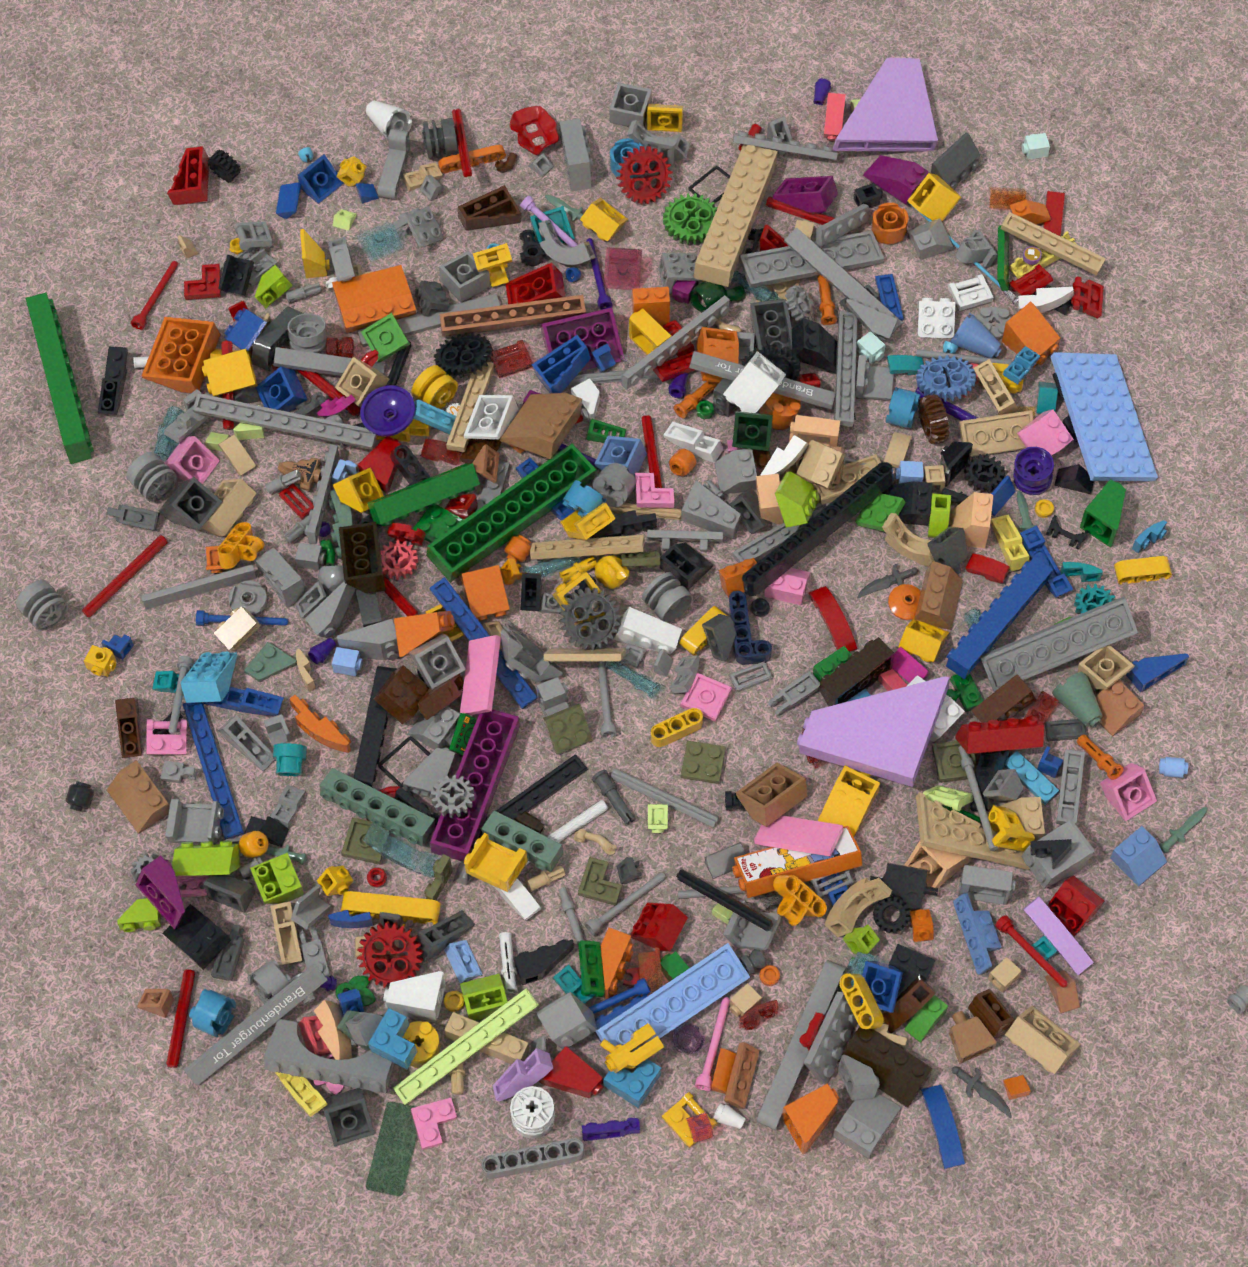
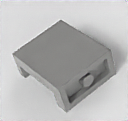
(194, 822)

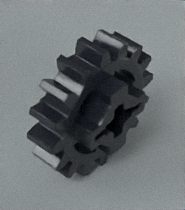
(984, 473)

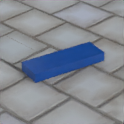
(888, 294)

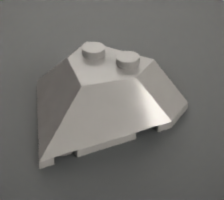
(525, 655)

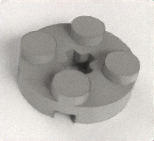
(996, 314)
(246, 589)

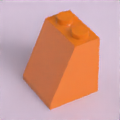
(654, 301)
(1031, 330)
(485, 592)
(419, 629)
(810, 1115)

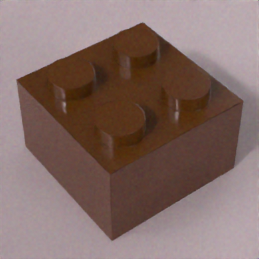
(401, 694)

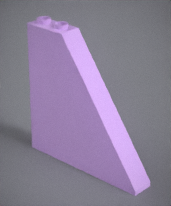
(891, 112)
(879, 732)

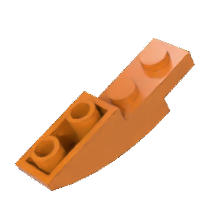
(321, 730)

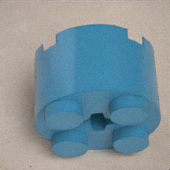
(620, 149)
(902, 408)
(582, 499)
(212, 1013)

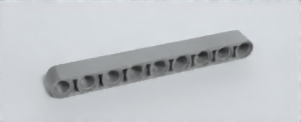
(796, 1054)

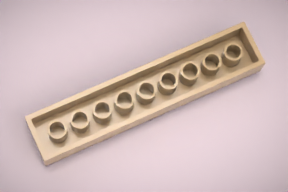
(735, 215)

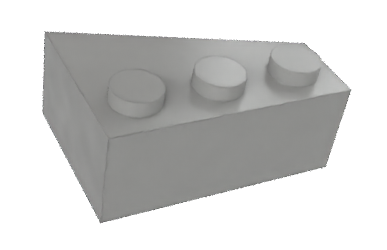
(710, 512)
(281, 576)

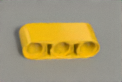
(1142, 569)
(695, 637)
(681, 720)
(869, 1005)

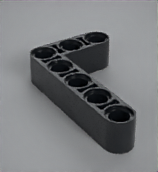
(402, 465)

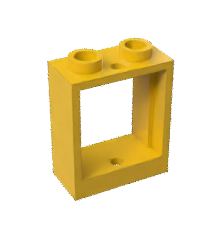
(646, 331)
(563, 588)

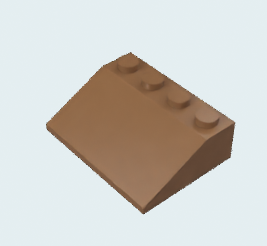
(543, 423)

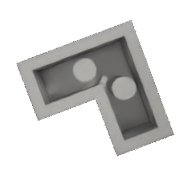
(552, 696)

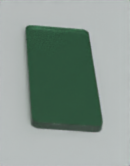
(393, 1150)

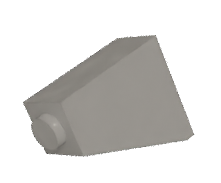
(434, 767)

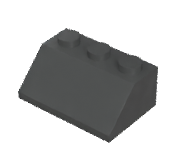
(957, 161)

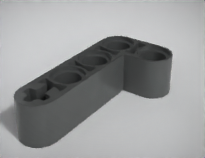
(273, 336)

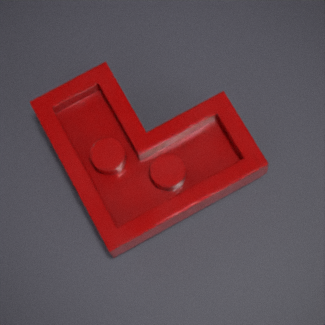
(207, 286)

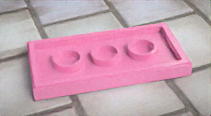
(480, 675)
(800, 835)

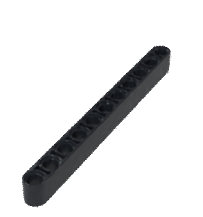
(817, 529)

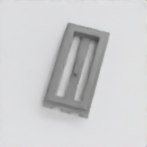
(738, 688)
(816, 887)

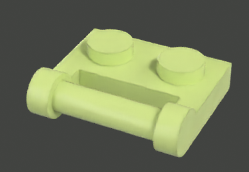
(949, 797)

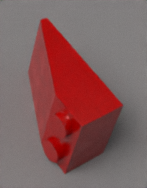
(536, 285)

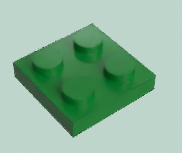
(436, 522)

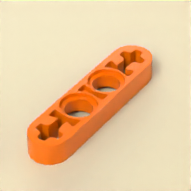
(489, 154)

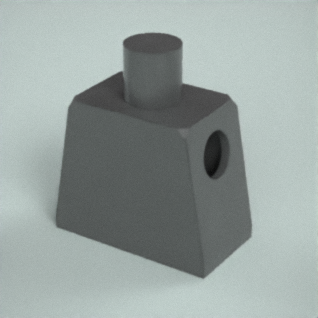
(949, 548)

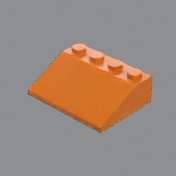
(373, 297)
(180, 353)

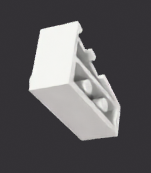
(647, 631)

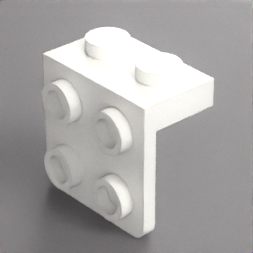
(936, 318)

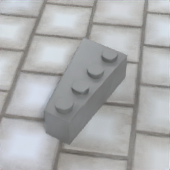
(576, 154)

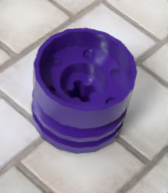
(1033, 461)

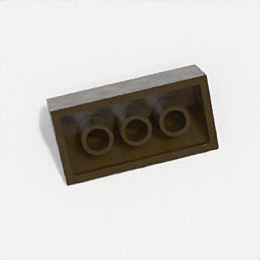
(362, 557)
(857, 673)
(898, 1071)

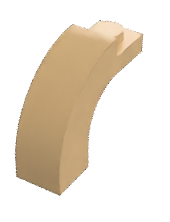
(906, 542)
(852, 902)

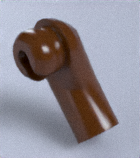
(507, 165)

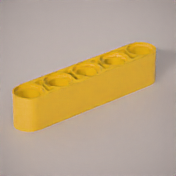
(409, 908)

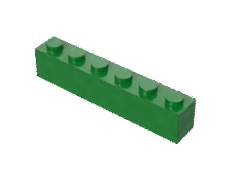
(424, 493)

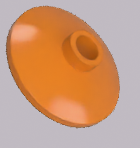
(898, 604)

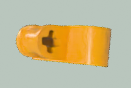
(239, 545)
(797, 899)

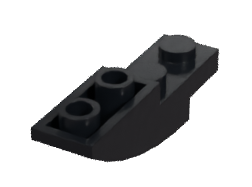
(114, 381)
(627, 524)
(986, 769)

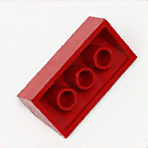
(1001, 735)

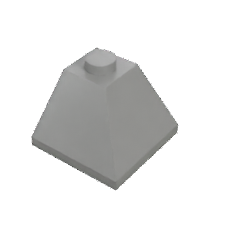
(930, 239)

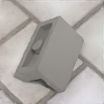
(310, 908)

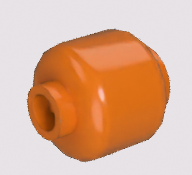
(682, 462)
(518, 548)

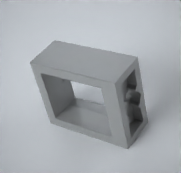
(986, 884)

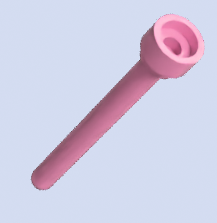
(705, 1079)

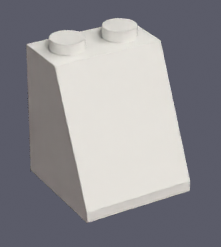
(754, 384)
(417, 996)

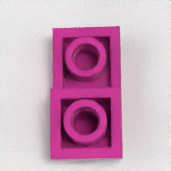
(335, 406)

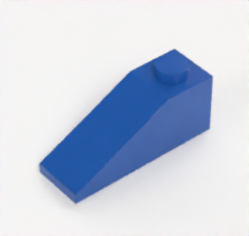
(1153, 669)

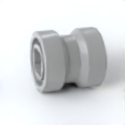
(1239, 1000)

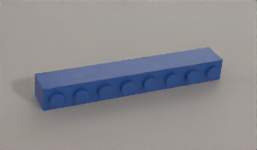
(999, 617)

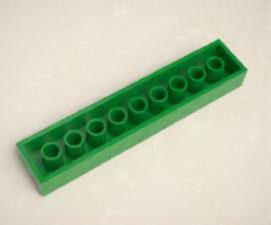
(60, 378)
(509, 513)

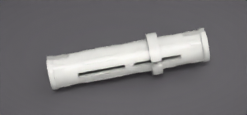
(510, 984)

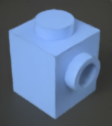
(909, 472)
(346, 661)

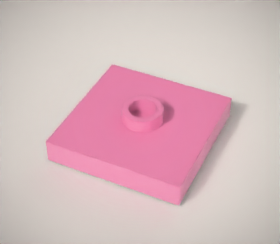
(706, 696)

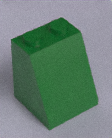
(1104, 513)

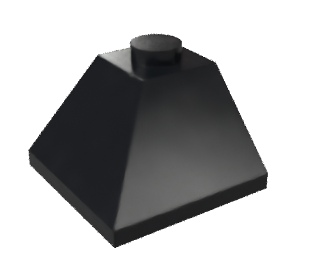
(955, 459)

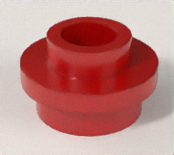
(376, 871)

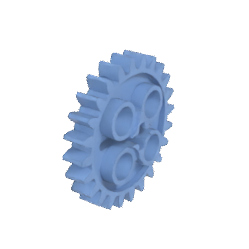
(958, 374)

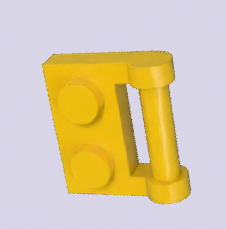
(676, 1118)

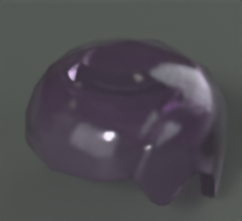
(684, 1035)

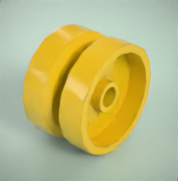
(434, 387)

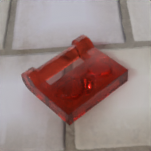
(513, 362)

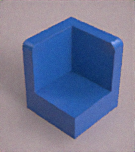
(603, 358)
(119, 646)
(1049, 764)

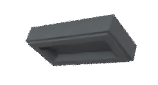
(1064, 729)

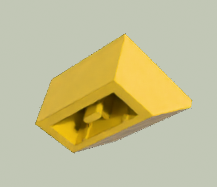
(934, 198)

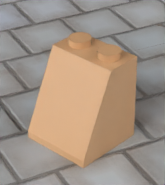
(975, 518)
(939, 863)

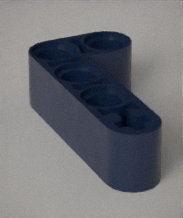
(743, 628)

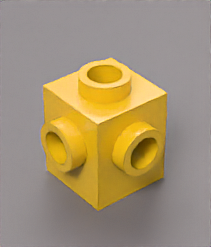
(351, 171)
(100, 661)
(335, 880)

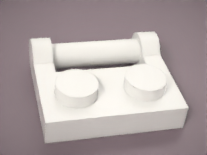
(973, 296)

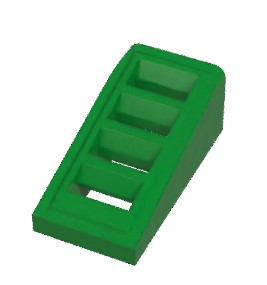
(599, 425)

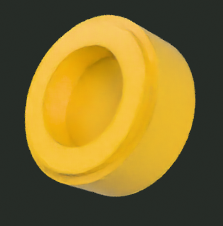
(1044, 508)
(454, 1001)

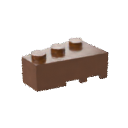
(1005, 701)

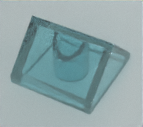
(380, 241)

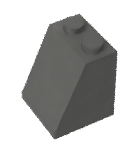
(190, 504)

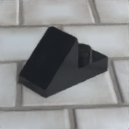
(270, 827)
(1057, 849)

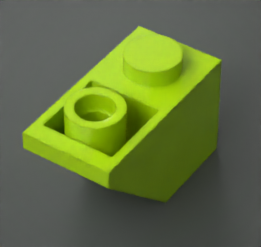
(272, 286)
(939, 514)
(140, 915)

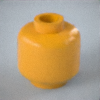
(253, 844)

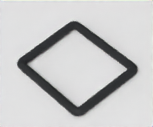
(703, 177)
(396, 750)

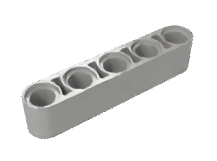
(540, 1151)

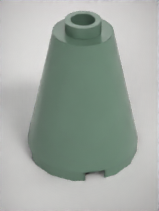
(1079, 699)

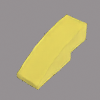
(1010, 542)

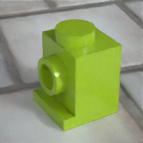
(861, 940)

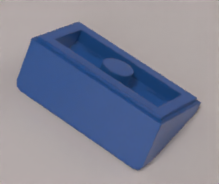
(288, 200)
(1002, 494)

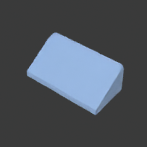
(462, 961)

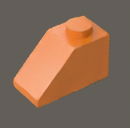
(1030, 211)

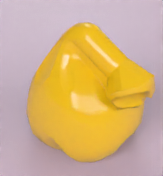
(611, 572)

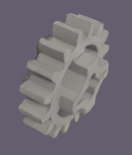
(799, 303)
(451, 787)

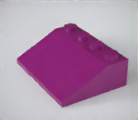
(592, 328)

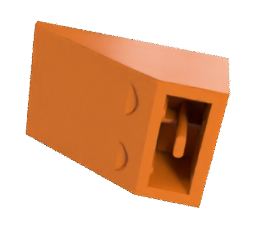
(719, 344)
(615, 952)

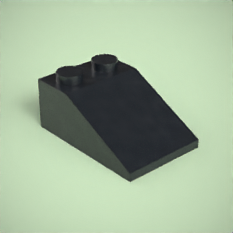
(814, 345)
(917, 499)
(197, 937)
(912, 965)

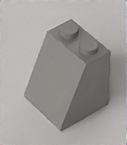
(1071, 864)

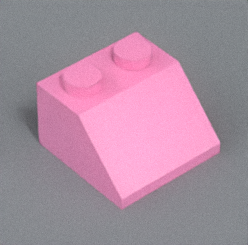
(1046, 432)
(192, 460)
(789, 586)
(1130, 791)

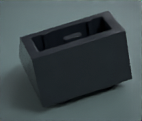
(684, 564)

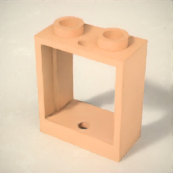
(818, 429)

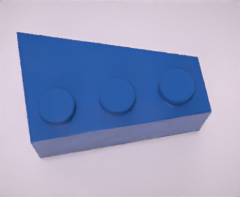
(562, 365)

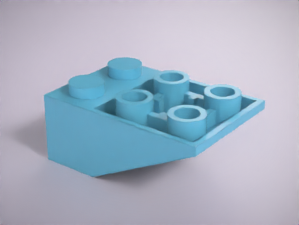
(209, 677)

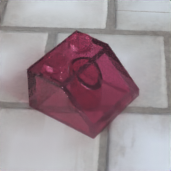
(622, 268)

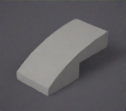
(686, 672)
(288, 805)

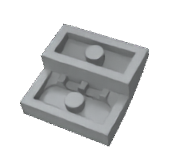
(261, 261)

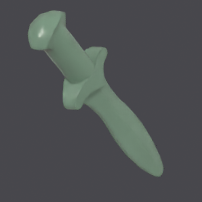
(575, 213)
(1023, 508)
(1178, 835)
(301, 858)

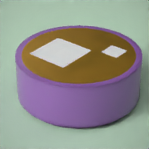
(1031, 255)

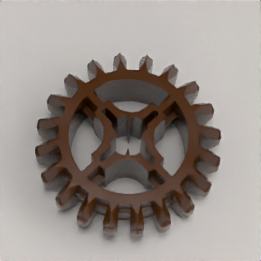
(933, 419)

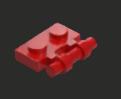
(1092, 298)

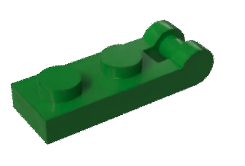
(591, 968)

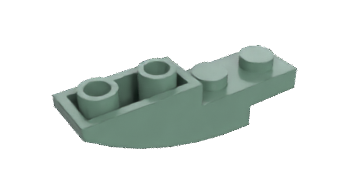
(342, 518)

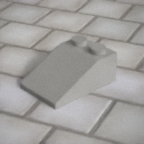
(372, 641)
(866, 1123)

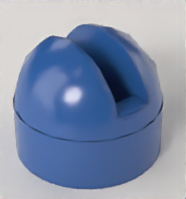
(570, 272)

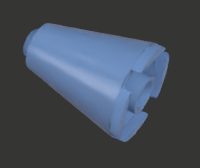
(976, 338)

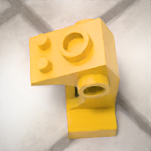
(494, 264)
(1008, 825)

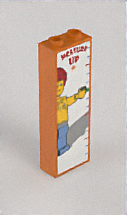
(760, 868)

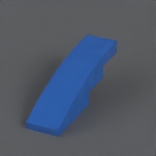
(250, 701)

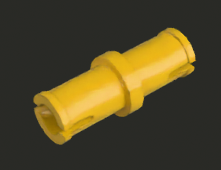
(584, 565)

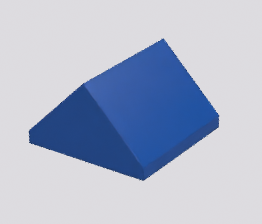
(319, 179)

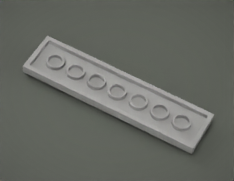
(786, 265)
(1060, 643)

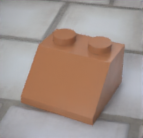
(1118, 707)

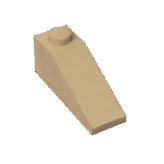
(995, 388)

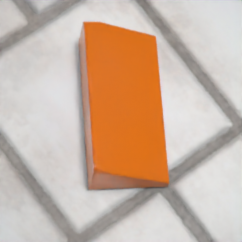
(723, 1070)

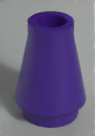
(822, 88)
(678, 386)
(321, 651)

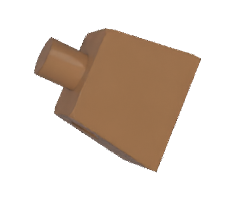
(970, 1037)

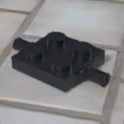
(907, 883)

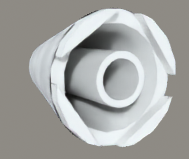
(388, 117)

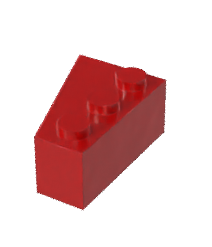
(192, 178)

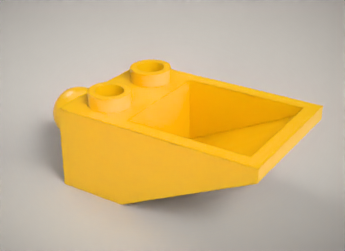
(847, 803)

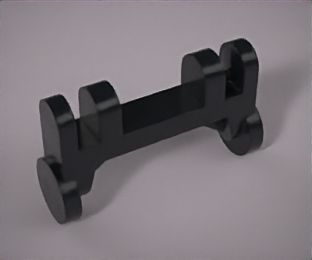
(755, 234)
(1054, 526)

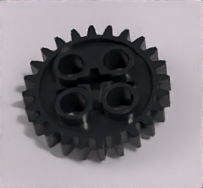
(464, 354)
(781, 358)

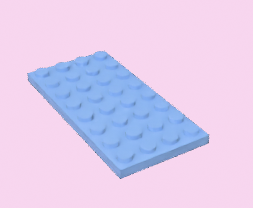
(1103, 417)

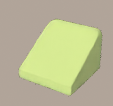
(344, 219)
(214, 439)
(722, 913)

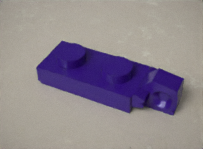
(611, 1129)

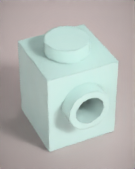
(1036, 146)
(871, 347)

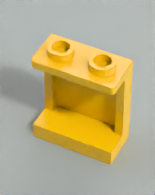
(229, 373)
(590, 524)
(495, 863)

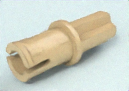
(545, 878)
(457, 1083)

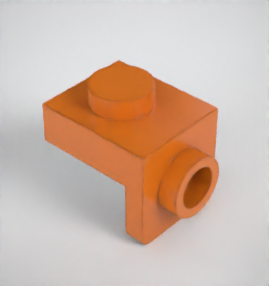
(213, 559)
(921, 925)

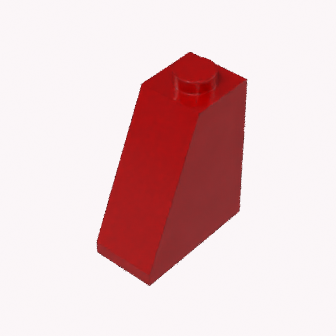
(381, 463)
(573, 1075)

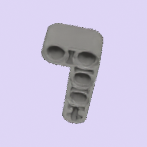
(396, 159)

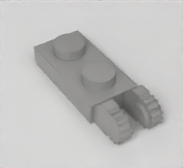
(795, 692)
(313, 951)

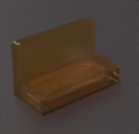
(1004, 197)
(650, 969)

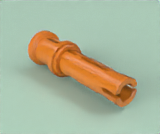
(827, 306)
(691, 401)
(1104, 761)

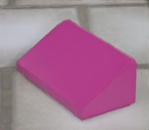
(907, 666)

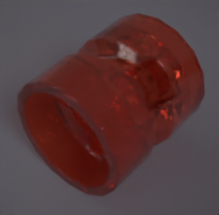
(341, 347)

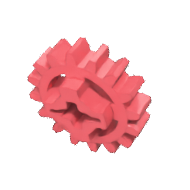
(406, 562)

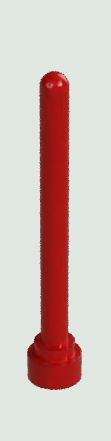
(140, 319)
(1006, 926)

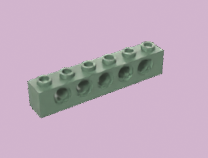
(371, 798)

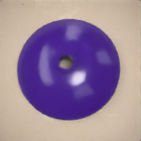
(386, 402)

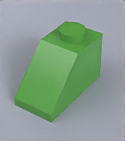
(926, 1018)

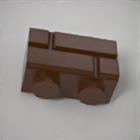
(991, 1013)

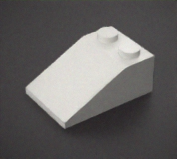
(491, 416)
(948, 714)

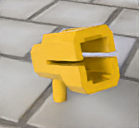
(620, 1055)

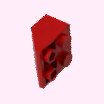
(1075, 904)
(659, 925)

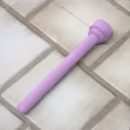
(529, 205)

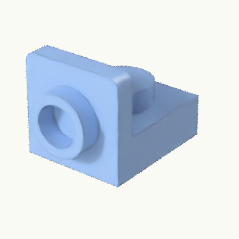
(342, 470)

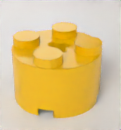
(425, 1034)

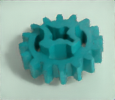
(1095, 598)

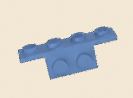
(978, 933)

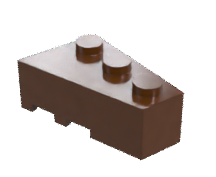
(489, 210)

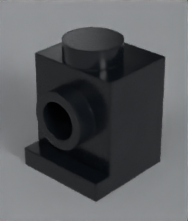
(867, 195)

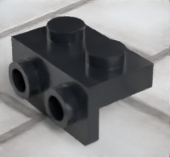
(236, 275)

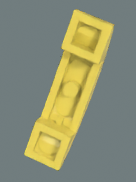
(303, 1093)

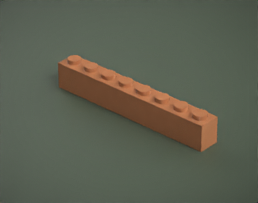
(511, 315)

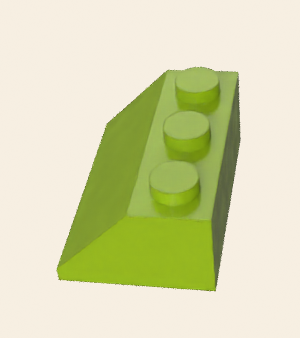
(796, 499)
(206, 858)

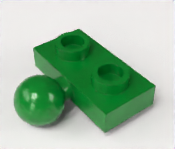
(966, 691)

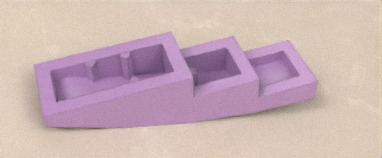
(1058, 935)

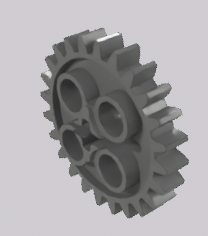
(594, 634)

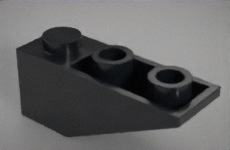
(537, 964)

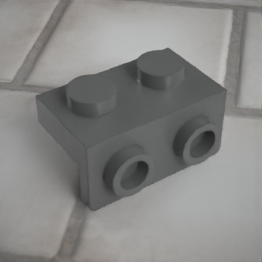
(431, 296)

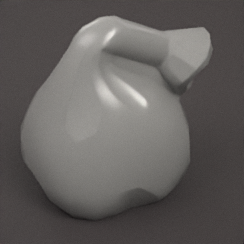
(331, 578)

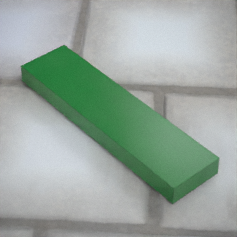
(1003, 259)

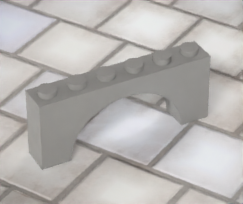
(289, 1056)

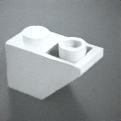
(590, 396)

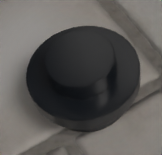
(760, 607)

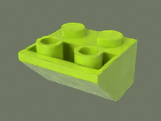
(277, 880)
(483, 996)

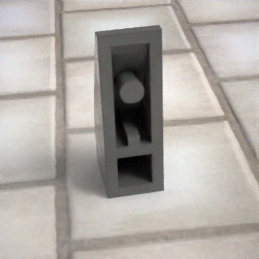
(439, 935)

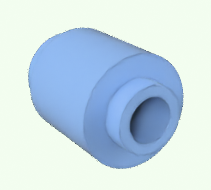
(1173, 767)

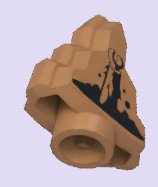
(309, 471)

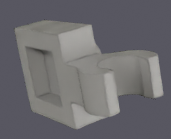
(176, 771)

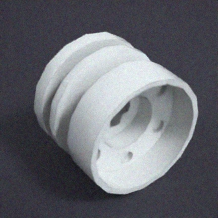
(541, 1120)

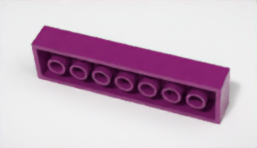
(483, 767)

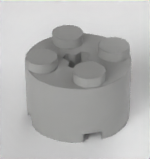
(615, 484)
(268, 980)

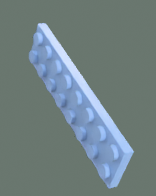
(679, 998)

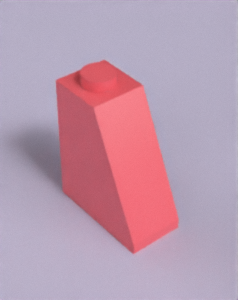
(834, 115)

